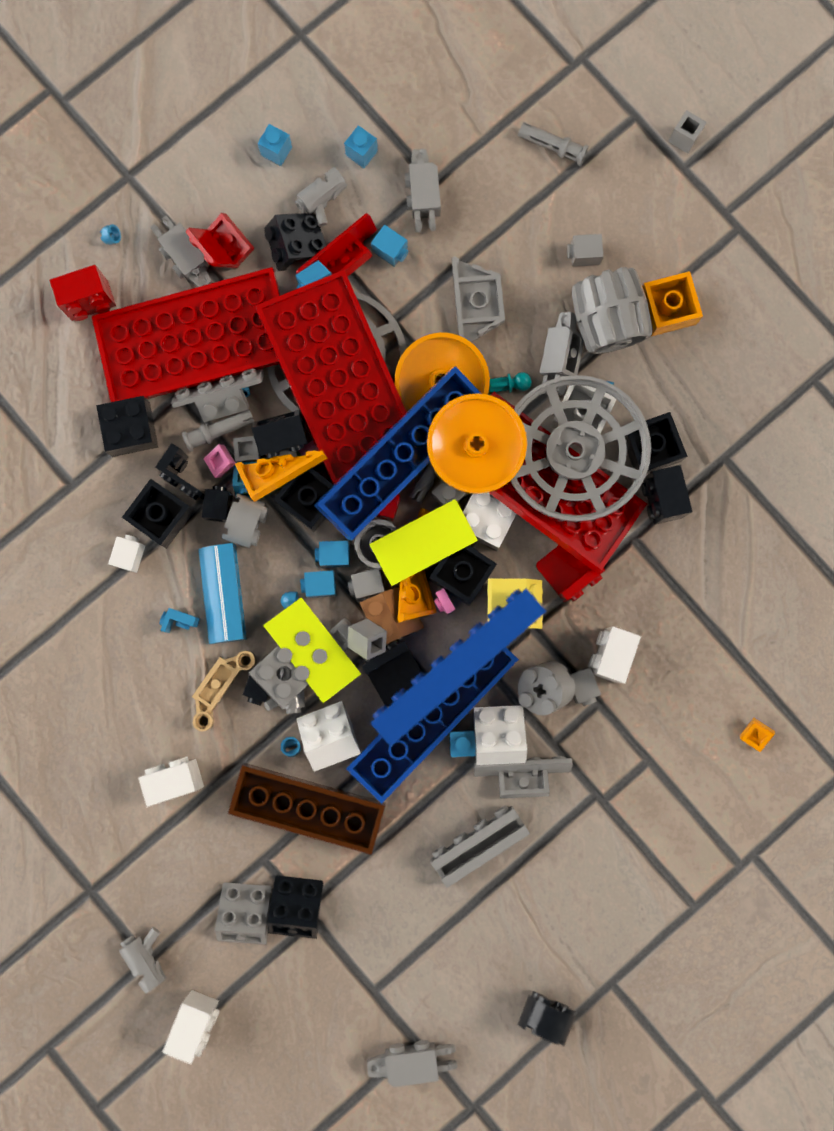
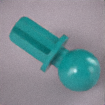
(521, 382)

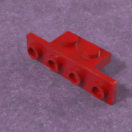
(346, 250)

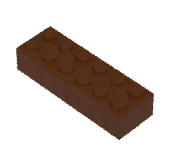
(307, 808)

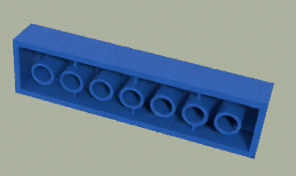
(391, 461)
(458, 667)
(386, 767)

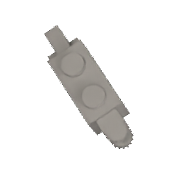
(424, 189)
(187, 259)
(562, 350)
(411, 1063)

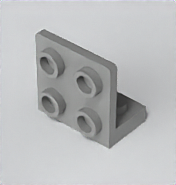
(243, 913)

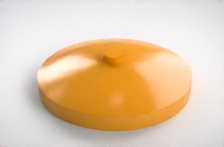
(431, 358)
(476, 443)

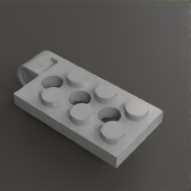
(285, 691)

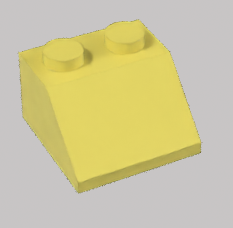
(501, 589)

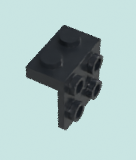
(293, 238)
(392, 671)

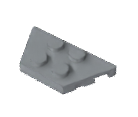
(477, 299)

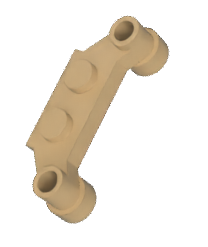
(216, 685)

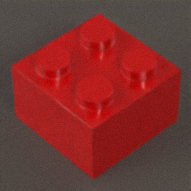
(83, 293)

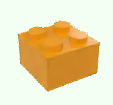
(672, 303)

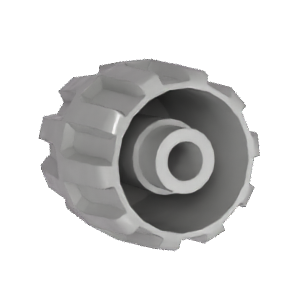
(611, 310)

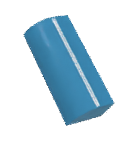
(222, 593)

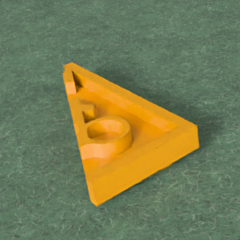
(272, 473)
(415, 598)

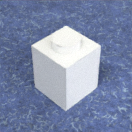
(127, 553)

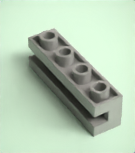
(478, 846)

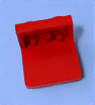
(221, 243)
(566, 574)

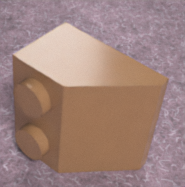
(383, 611)

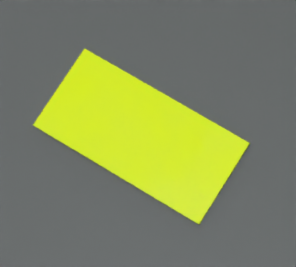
(423, 542)
(323, 678)

